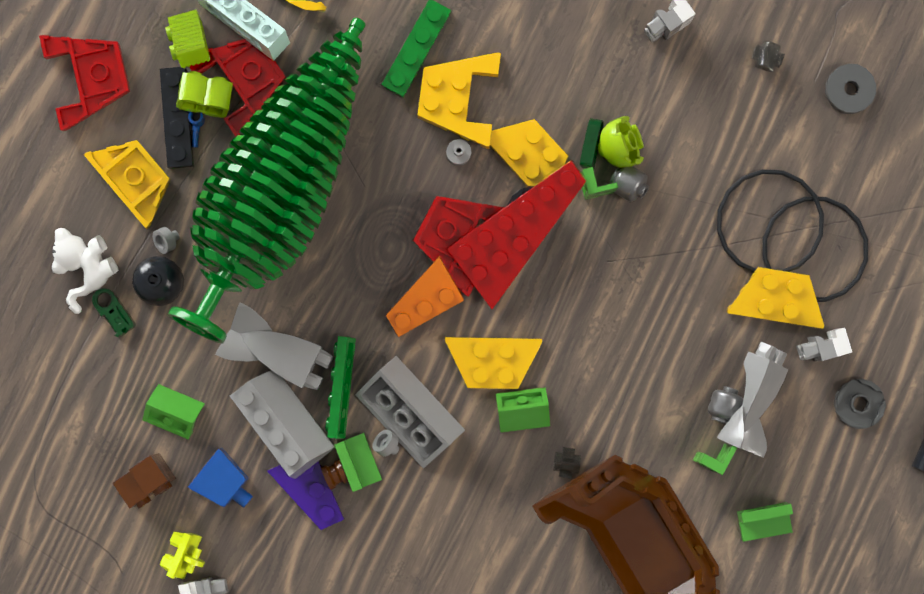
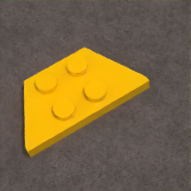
(528, 151)
(132, 177)
(779, 298)
(493, 361)

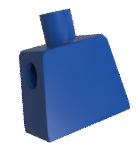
(222, 481)

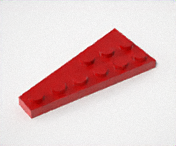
(506, 241)

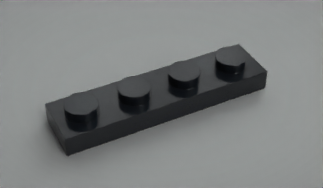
(176, 121)

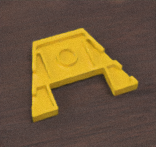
(447, 94)

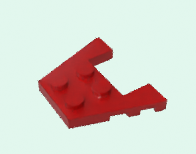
(97, 71)
(252, 76)
(446, 224)

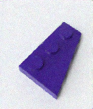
(311, 494)

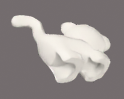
(71, 254)

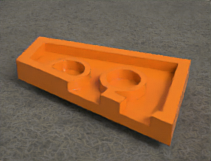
(427, 298)

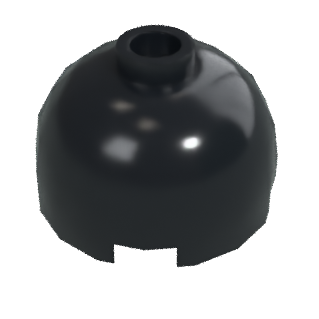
(167, 283)

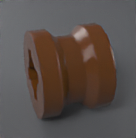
(334, 474)

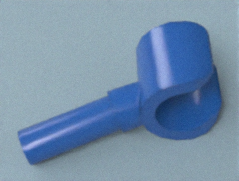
(196, 128)

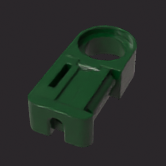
(590, 145)
(115, 313)

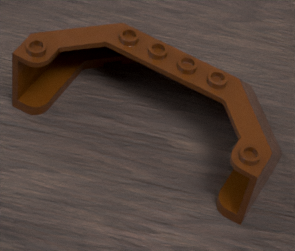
(635, 528)

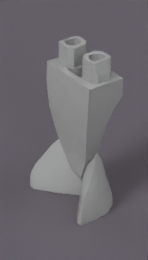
(282, 353)
(763, 382)

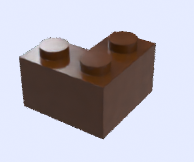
(143, 480)

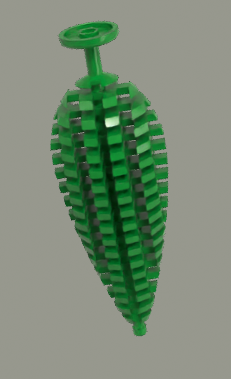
(274, 180)

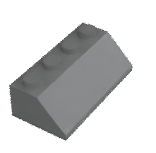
(409, 411)
(282, 422)

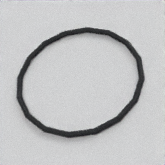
(774, 172)
(849, 212)

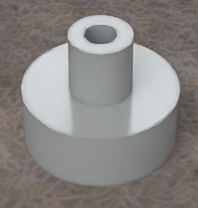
(455, 157)
(165, 239)
(386, 443)

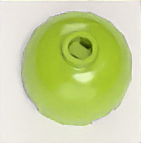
(621, 143)

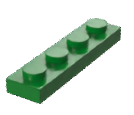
(416, 48)
(339, 397)

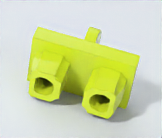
(185, 557)

